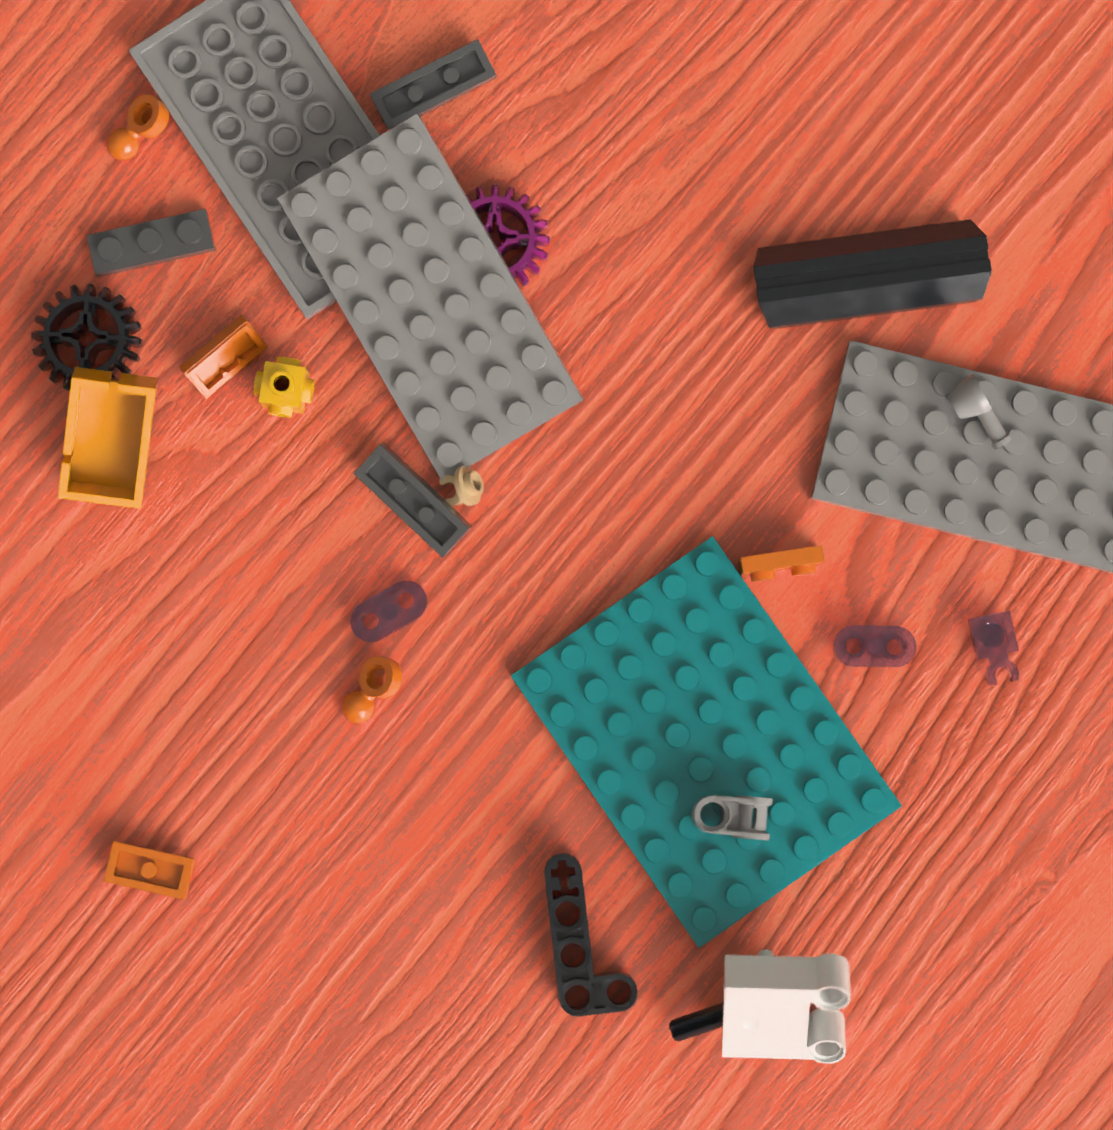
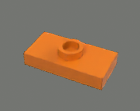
(223, 356)

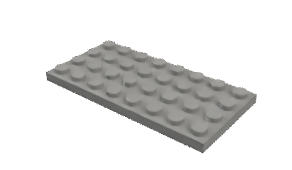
(260, 117)
(430, 297)
(911, 459)

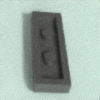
(434, 84)
(151, 243)
(413, 499)

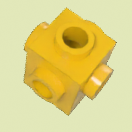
(288, 401)

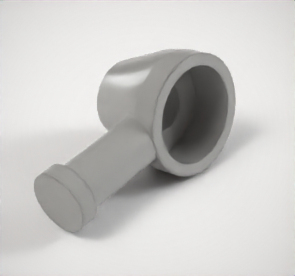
(970, 401)

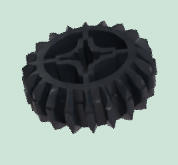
(86, 322)

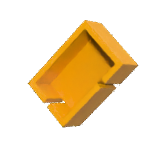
(110, 438)

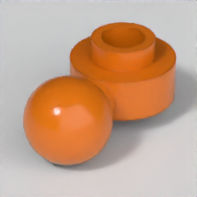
(145, 118)
(359, 705)

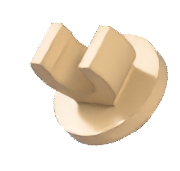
(467, 485)

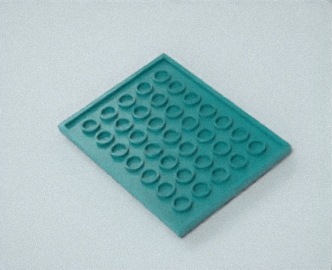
(699, 698)

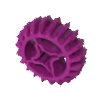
(514, 240)

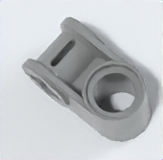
(735, 816)

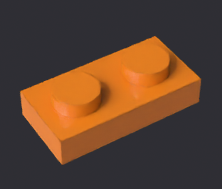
(763, 566)
(149, 870)

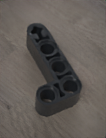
(579, 933)

